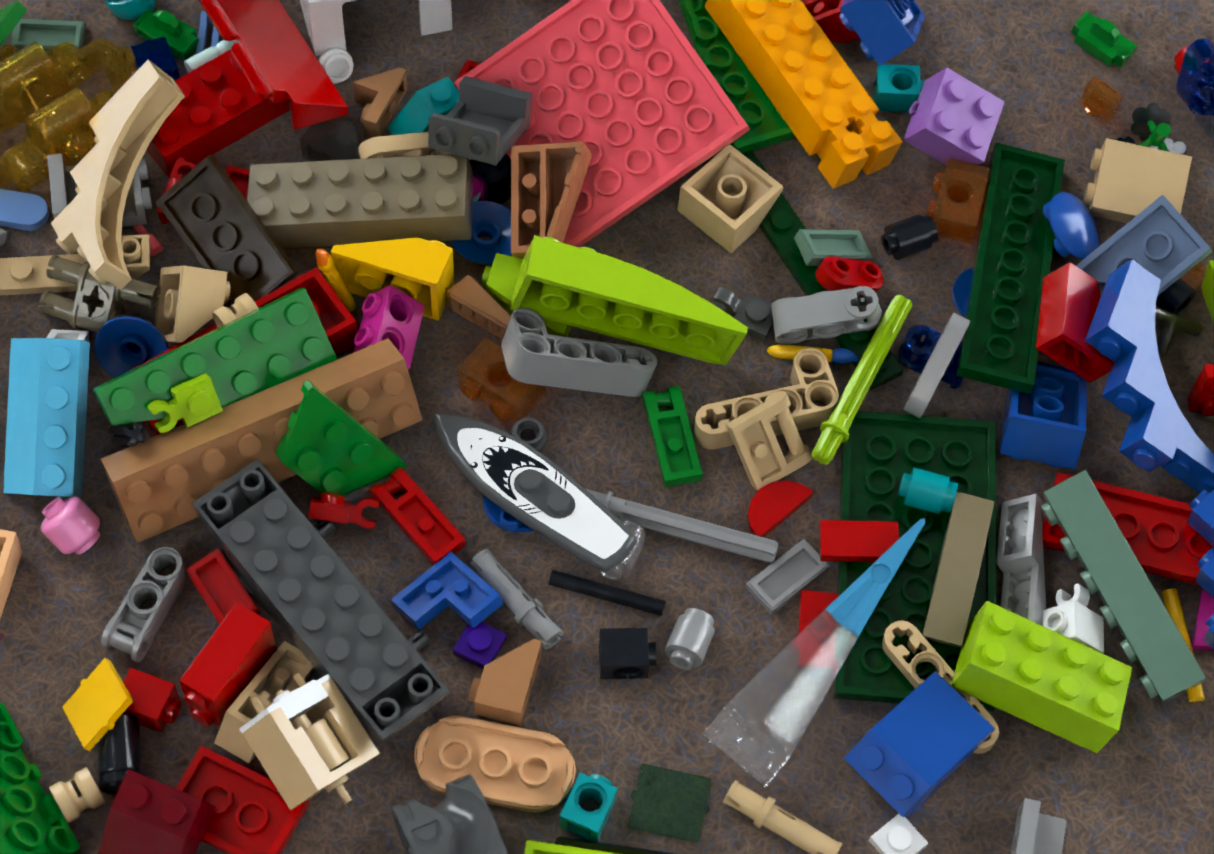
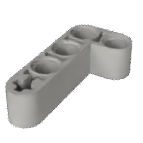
(573, 362)

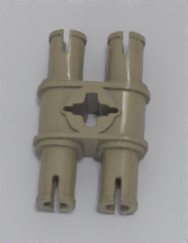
(86, 310)

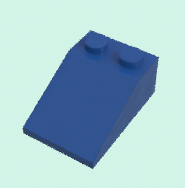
(883, 25)
(1049, 420)
(919, 744)

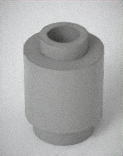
(690, 639)

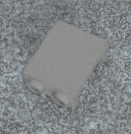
(63, 191)

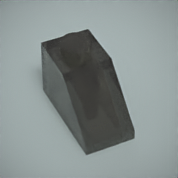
(330, 141)

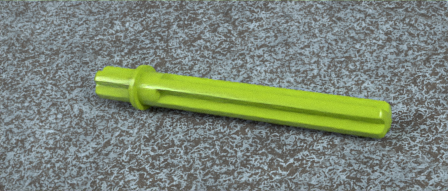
(836, 428)

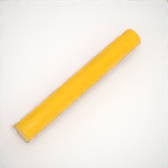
(1174, 608)

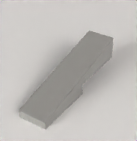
(1022, 557)

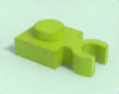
(192, 403)

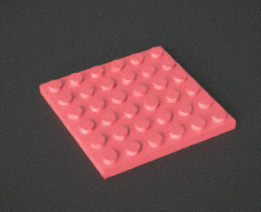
(625, 88)

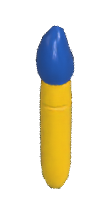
(837, 356)

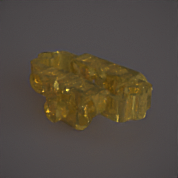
(38, 91)

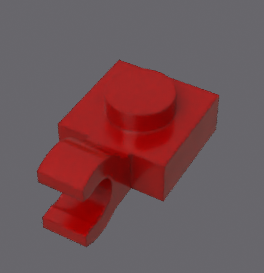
(334, 509)

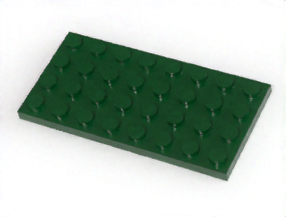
(872, 468)

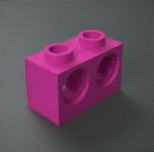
(392, 316)

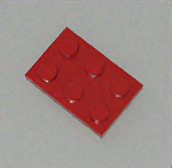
(248, 809)

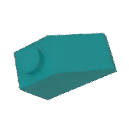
(415, 115)

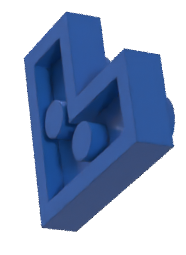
(445, 585)

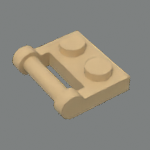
(758, 444)

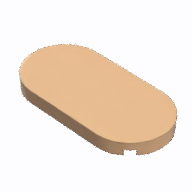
(505, 761)

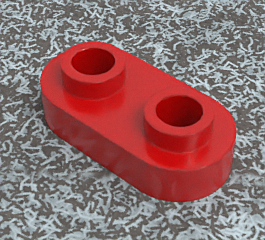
(846, 273)

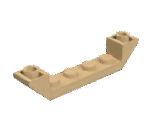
(29, 275)

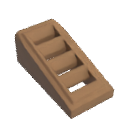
(477, 305)

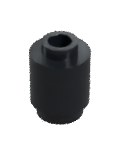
(909, 236)

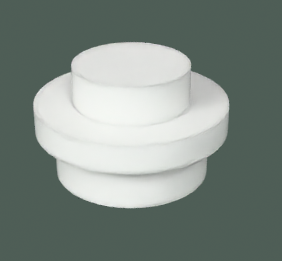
(337, 64)

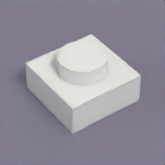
(898, 838)

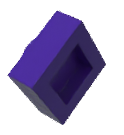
(479, 644)

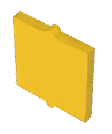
(97, 704)

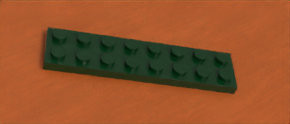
(1010, 269)

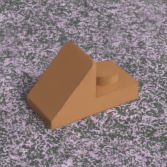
(381, 98)

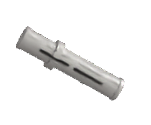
(527, 610)

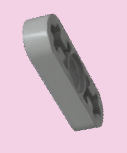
(936, 365)

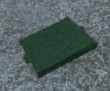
(669, 803)

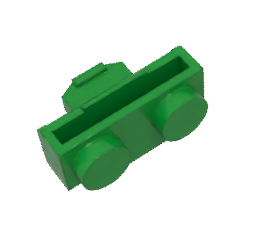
(179, 35)
(1102, 40)

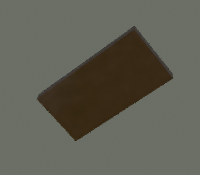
(225, 231)

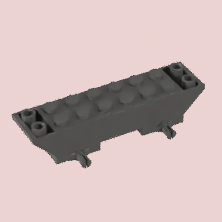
(319, 601)

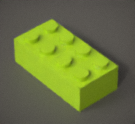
(1042, 677)

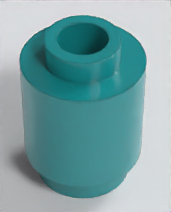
(928, 491)

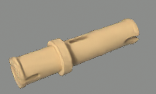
(779, 821)

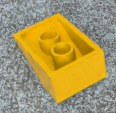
(409, 264)

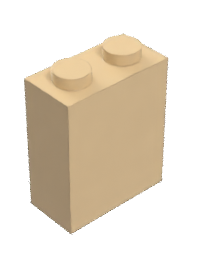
(1133, 178)

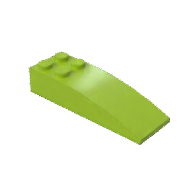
(622, 302)

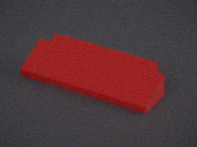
(276, 58)

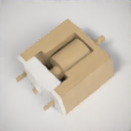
(308, 740)

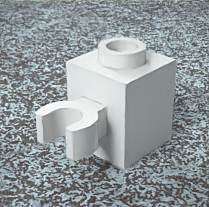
(1075, 620)

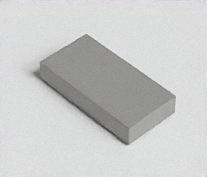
(787, 576)

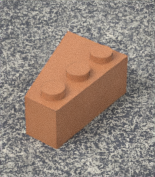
(545, 190)

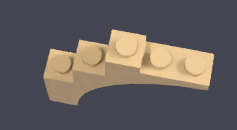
(104, 176)

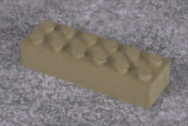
(364, 200)

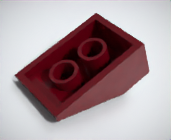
(154, 819)

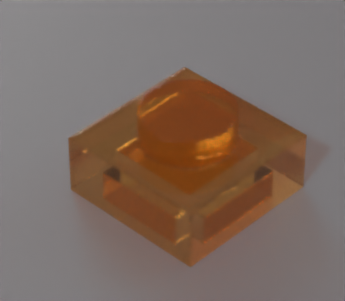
(1100, 99)

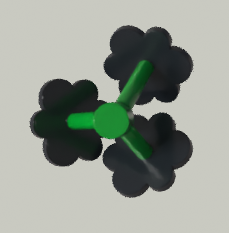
(1153, 129)

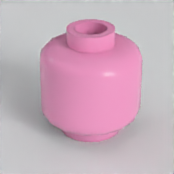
(70, 525)

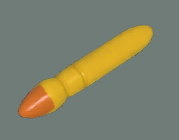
(326, 265)

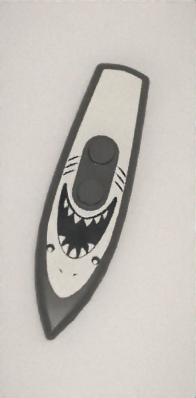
(534, 490)

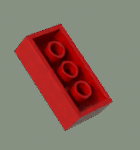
(212, 115)

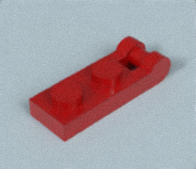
(418, 517)

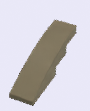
(958, 570)

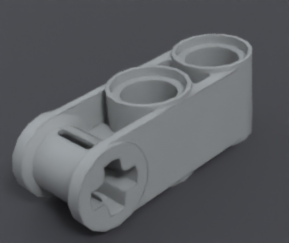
(825, 314)
(133, 628)

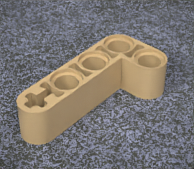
(803, 392)

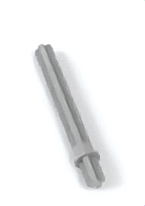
(689, 528)

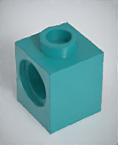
(889, 80)
(585, 823)

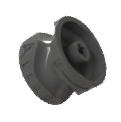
(453, 827)

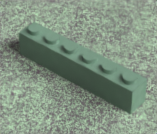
(1123, 588)

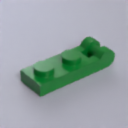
(672, 437)

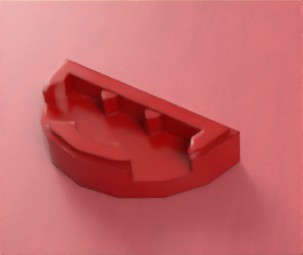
(775, 504)

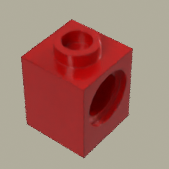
(153, 700)

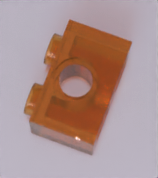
(966, 185)
(488, 366)

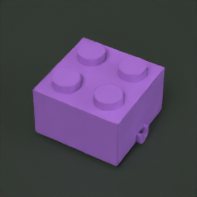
(953, 119)

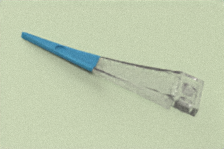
(775, 707)

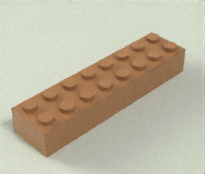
(174, 469)

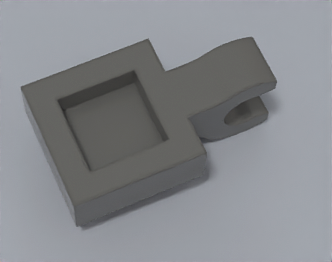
(751, 312)

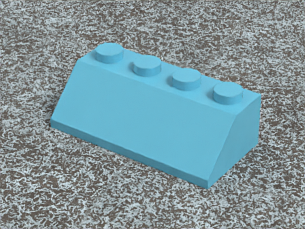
(46, 417)

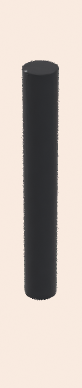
(607, 592)

